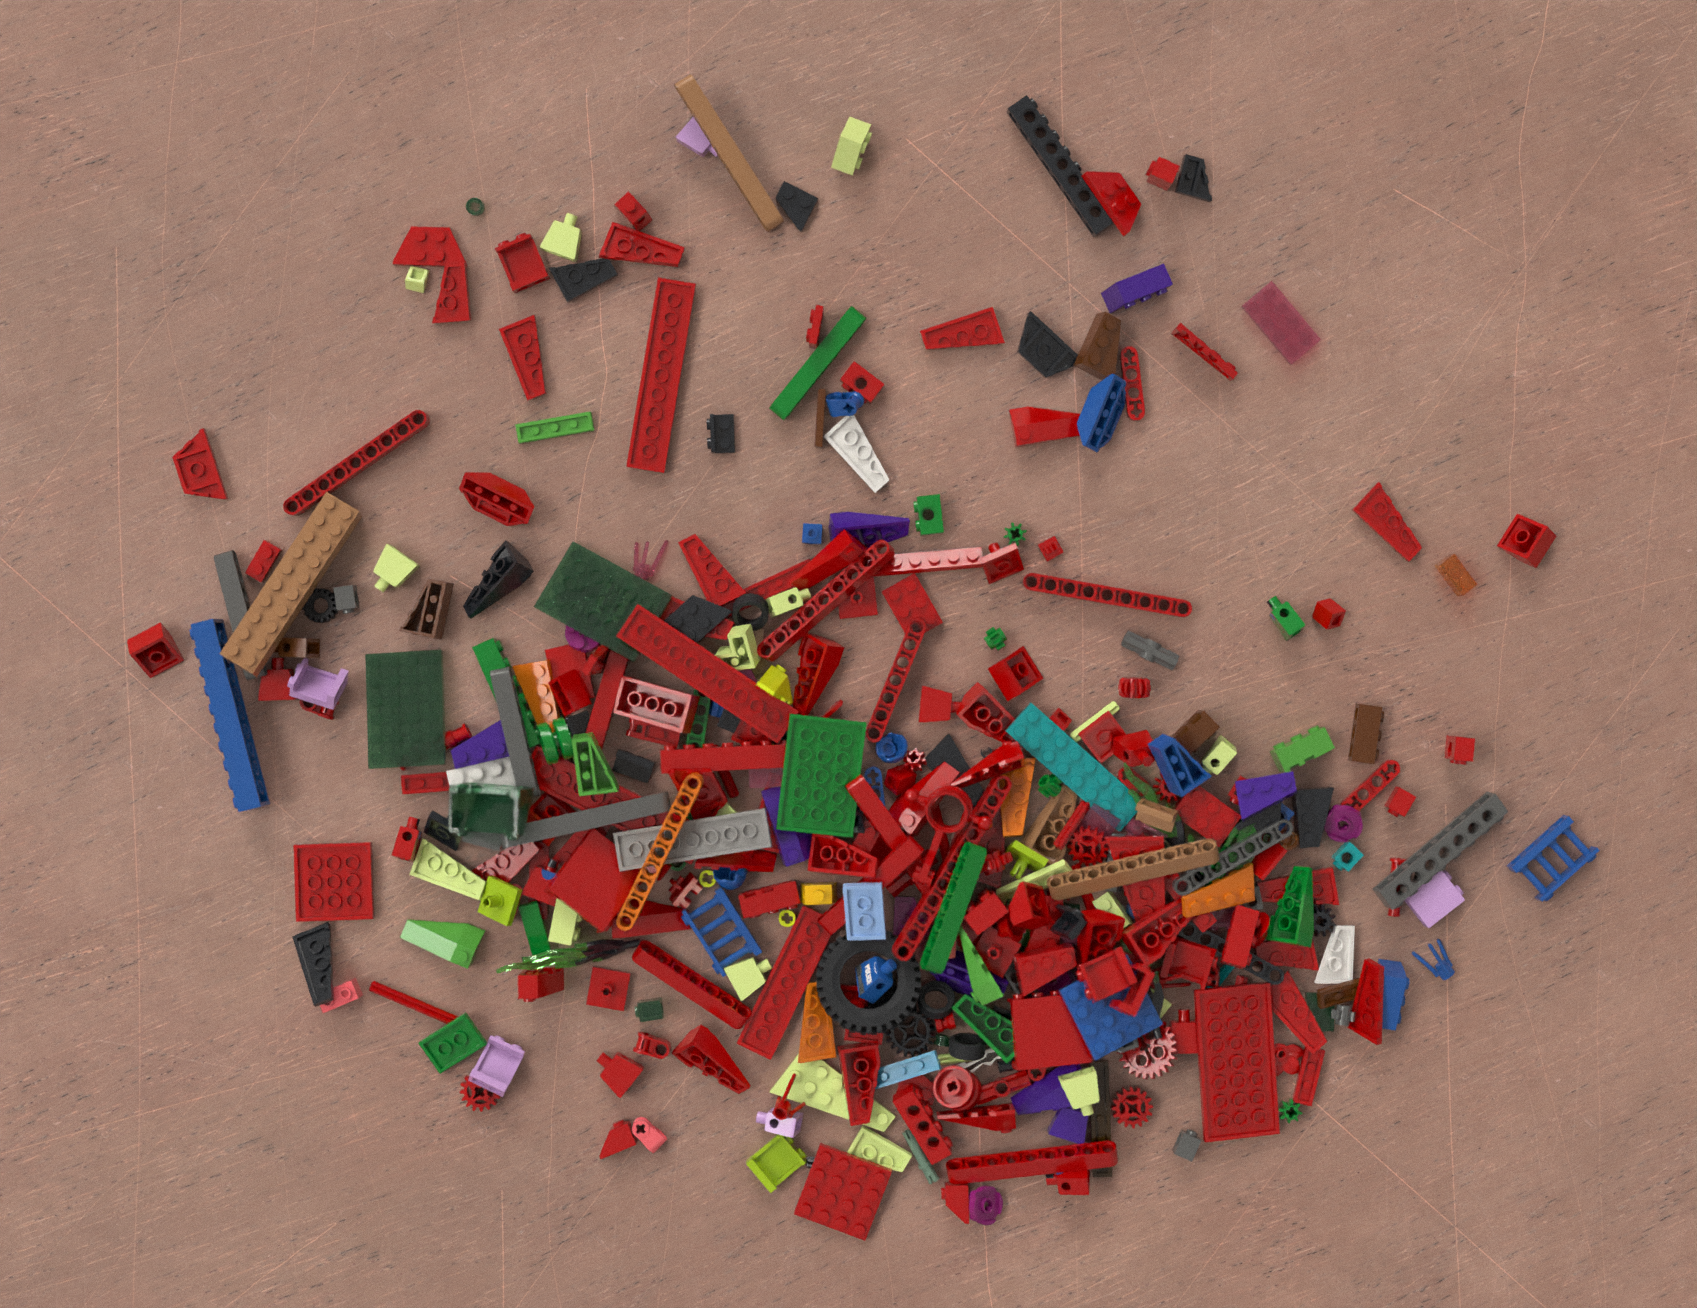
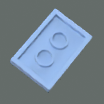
(864, 911)

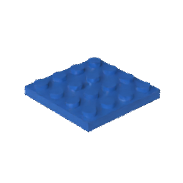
(1103, 1026)

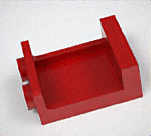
(522, 262)
(1191, 960)
(1106, 975)
(1136, 992)

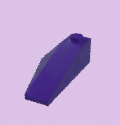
(792, 845)

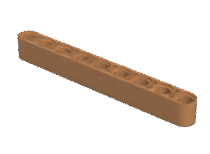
(728, 152)
(1133, 869)

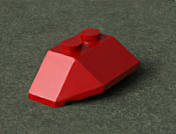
(497, 498)

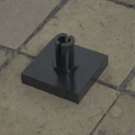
(438, 829)

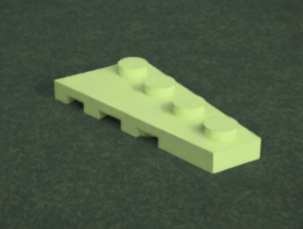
(441, 869)

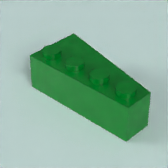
(989, 1025)

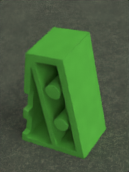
(1301, 749)

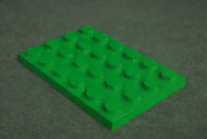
(817, 765)

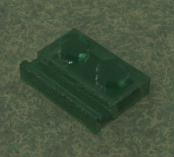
(1322, 1016)

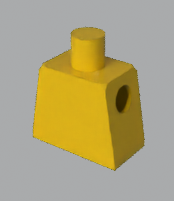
(818, 893)

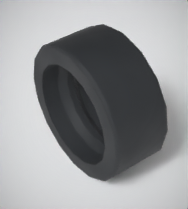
(753, 600)
(940, 987)
(967, 1046)

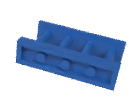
(1548, 839)
(740, 930)

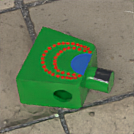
(1289, 625)

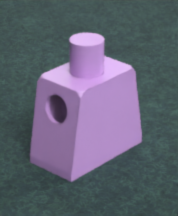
(694, 139)
(788, 1127)

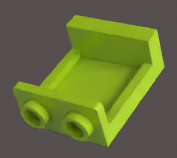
(776, 1161)

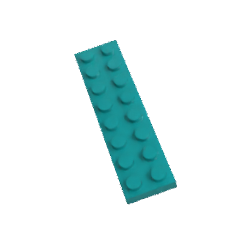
(1072, 764)

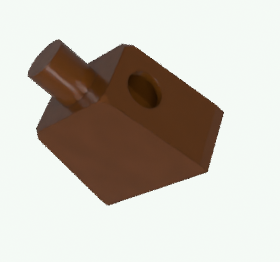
(299, 647)

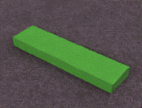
(554, 427)

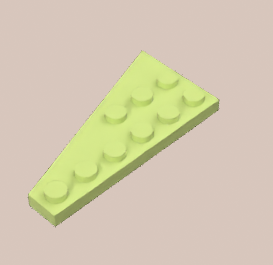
(823, 1089)

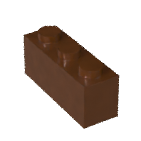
(1365, 733)

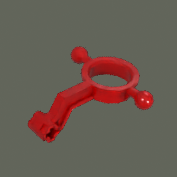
(924, 874)

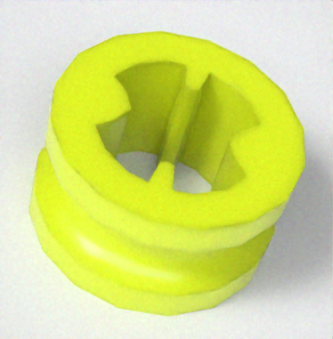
(706, 884)
(783, 922)

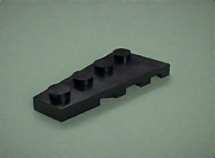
(948, 752)

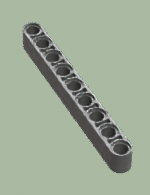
(591, 818)

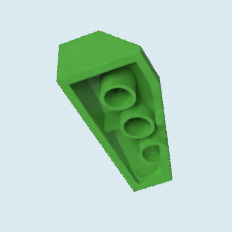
(447, 940)
(982, 982)

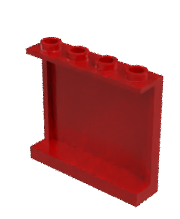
(592, 881)
(1045, 1032)

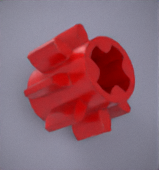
(914, 760)

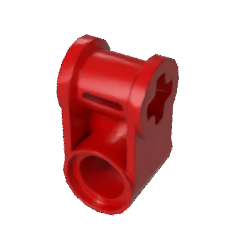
(319, 710)
(650, 1045)

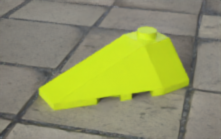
(777, 683)

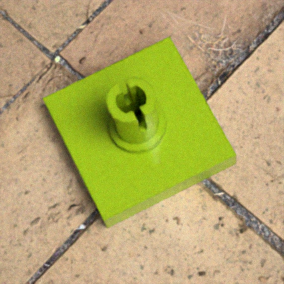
(1025, 858)
(499, 900)

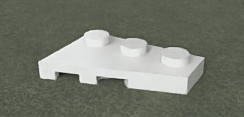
(1338, 956)

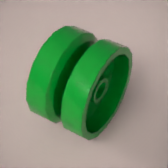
(557, 740)

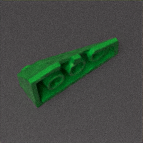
(1295, 914)

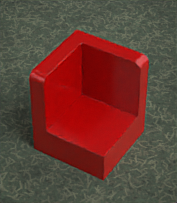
(1328, 613)
(899, 779)

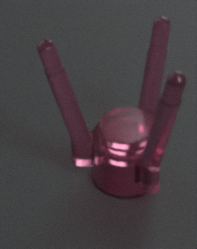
(642, 569)
(1135, 827)

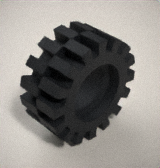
(328, 614)

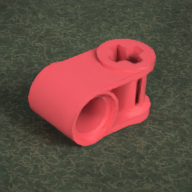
(651, 1136)

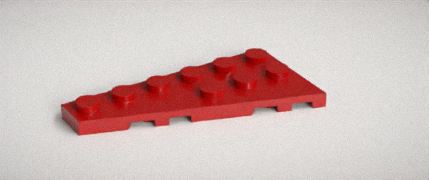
(1147, 894)

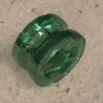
(473, 212)
(942, 1040)

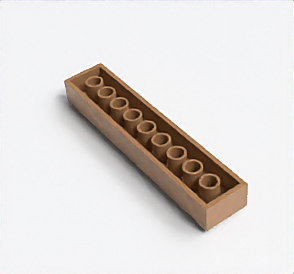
(291, 584)

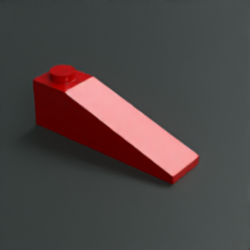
(1042, 425)
(830, 560)
(817, 665)
(985, 714)
(1000, 761)
(912, 815)
(653, 919)
(1155, 932)
(705, 1052)

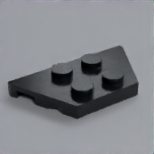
(1044, 348)
(697, 618)

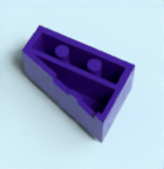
(1137, 288)
(481, 748)
(1263, 792)

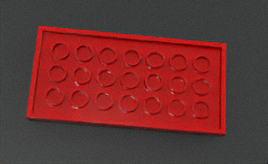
(1236, 1061)

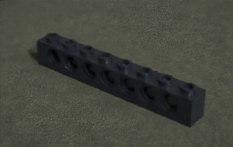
(1028, 106)

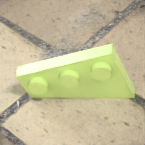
(879, 1150)

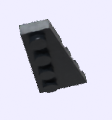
(316, 962)

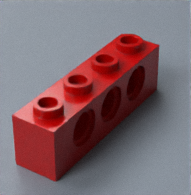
(933, 1150)

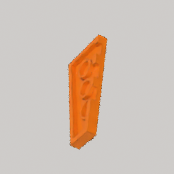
(534, 682)
(1016, 802)
(1222, 893)
(817, 1029)

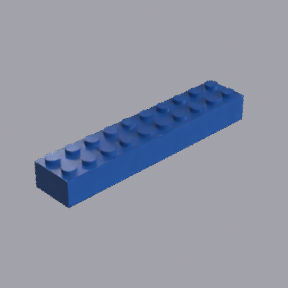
(229, 715)

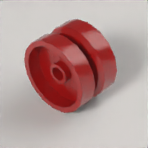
(957, 1088)

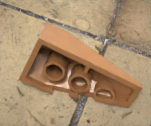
(1049, 825)

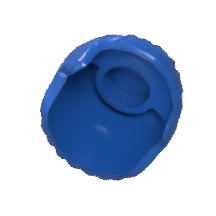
(891, 748)
(729, 878)

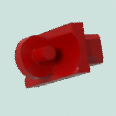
(681, 888)

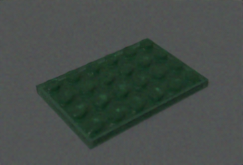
(598, 598)
(405, 709)

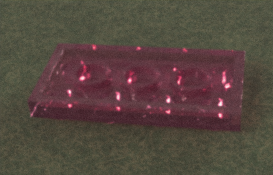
(1281, 323)

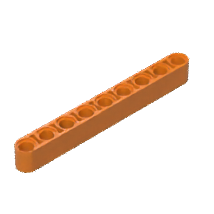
(653, 858)

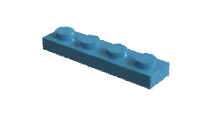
(908, 1069)

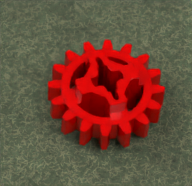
(1090, 853)
(995, 862)
(486, 1095)
(1137, 1100)

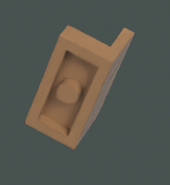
(1156, 815)

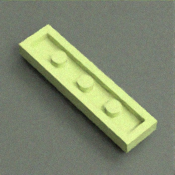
(1039, 878)

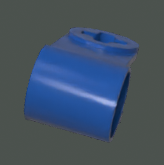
(844, 403)

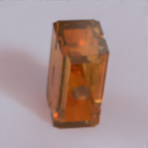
(1455, 575)

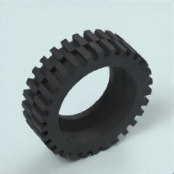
(859, 1019)

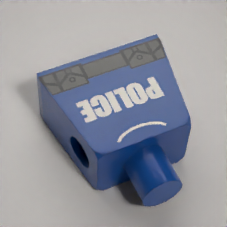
(874, 978)

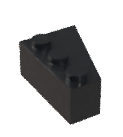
(1310, 814)

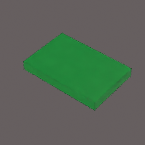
(452, 1042)

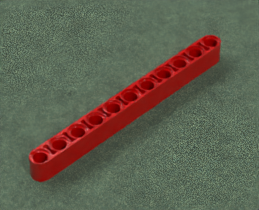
(893, 836)
(943, 872)

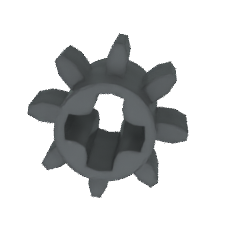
(1343, 1015)

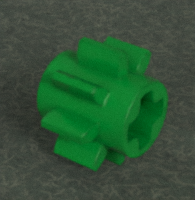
(1009, 535)
(995, 638)
(1049, 785)
(1292, 1115)

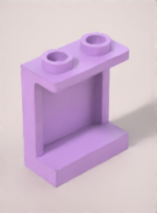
(317, 685)
(1435, 899)
(497, 1065)

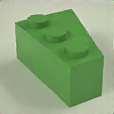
(591, 766)

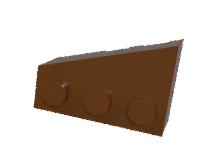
(1100, 347)
(430, 610)
(1196, 731)

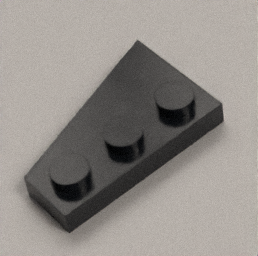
(582, 277)

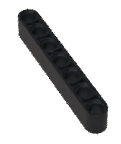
(1215, 940)

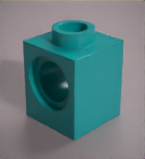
(1355, 856)

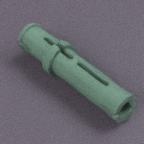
(924, 1163)

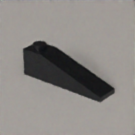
(504, 575)

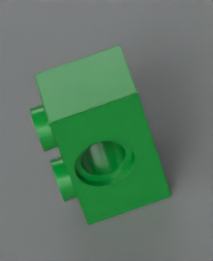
(931, 503)

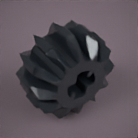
(1323, 913)

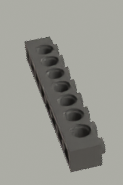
(1430, 851)

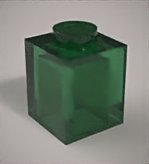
(649, 1009)

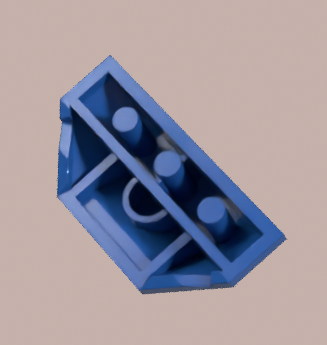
(1101, 412)

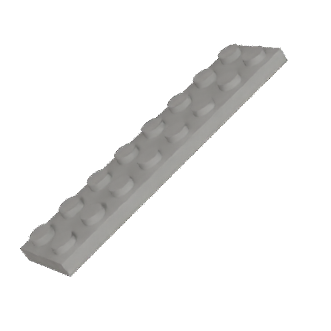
(696, 839)

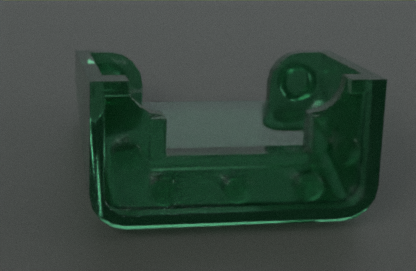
(489, 809)

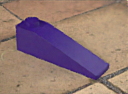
(868, 527)
(1044, 1094)

